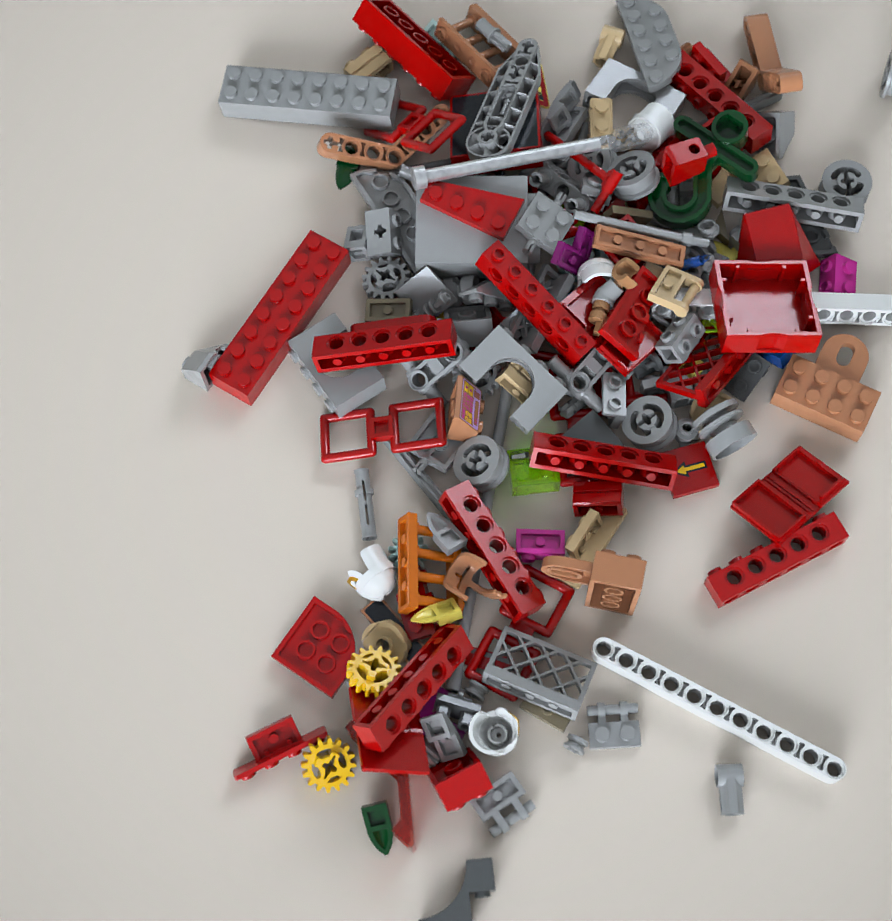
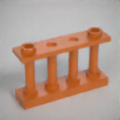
(408, 566)

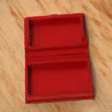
(579, 306)
(789, 495)
(406, 752)

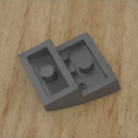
(593, 429)

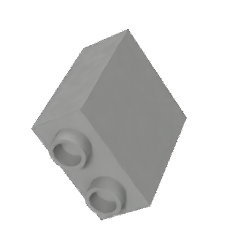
(453, 246)

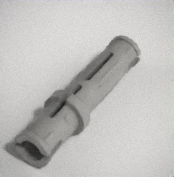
(368, 530)

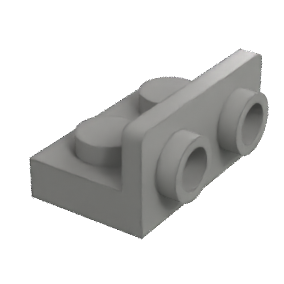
(614, 398)

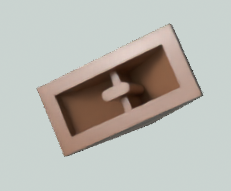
(742, 79)

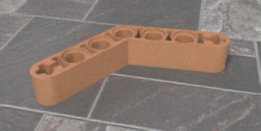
(765, 57)
(381, 150)

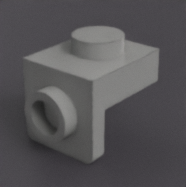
(592, 187)

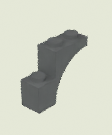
(477, 881)

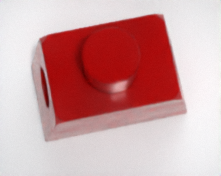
(686, 160)

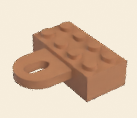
(828, 391)
(611, 579)

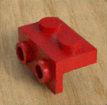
(709, 62)

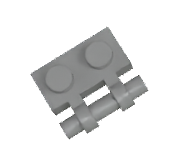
(613, 734)
(504, 792)

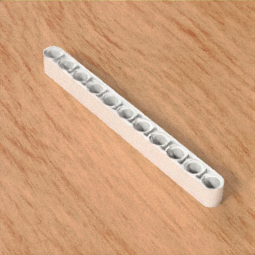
(831, 307)
(729, 710)

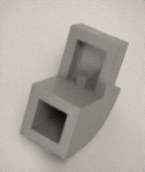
(648, 387)

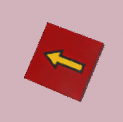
(694, 470)

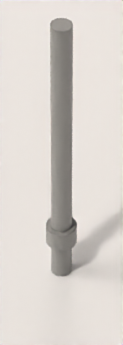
(684, 238)

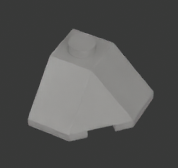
(782, 132)
(199, 364)

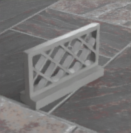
(536, 692)

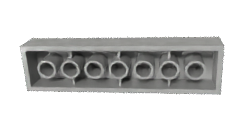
(310, 97)

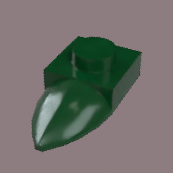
(344, 170)
(379, 825)

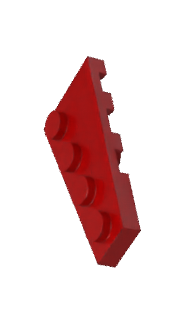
(629, 315)

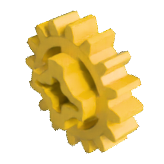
(372, 670)
(325, 774)

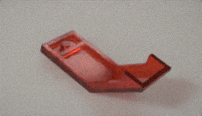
(405, 828)

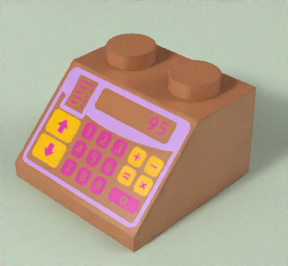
(464, 411)

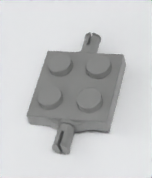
(544, 223)
(438, 457)

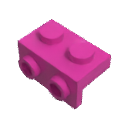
(837, 274)
(539, 543)

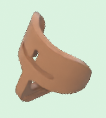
(459, 566)

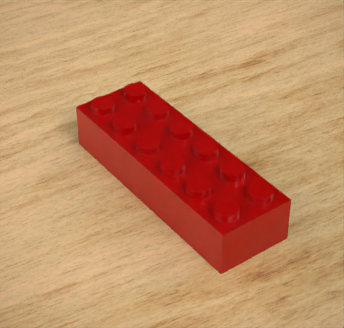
(413, 49)

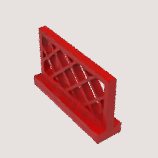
(710, 383)

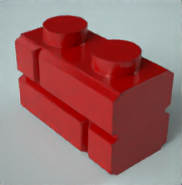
(601, 496)

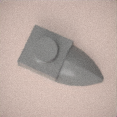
(445, 534)

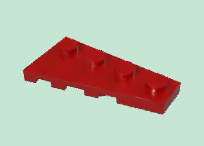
(477, 208)

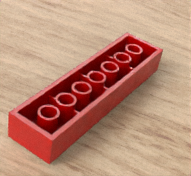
(279, 317)

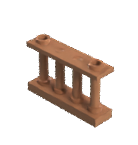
(464, 49)

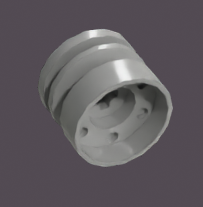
(722, 425)

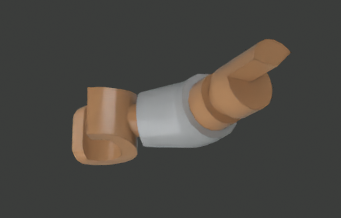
(610, 291)

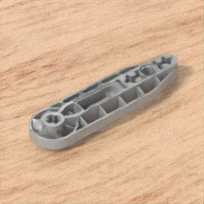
(514, 82)

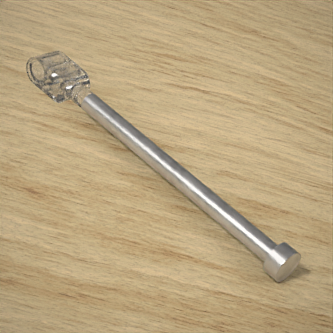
(421, 177)

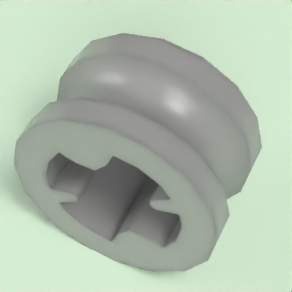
(476, 690)
(576, 744)

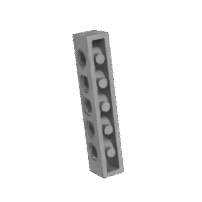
(808, 205)

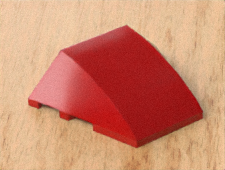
(774, 235)

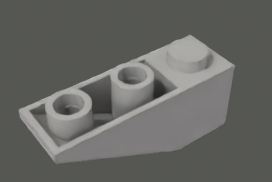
(487, 294)

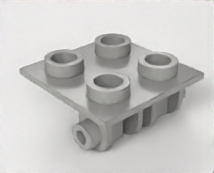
(428, 293)

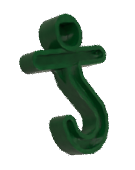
(728, 135)

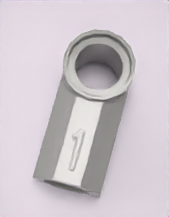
(730, 780)

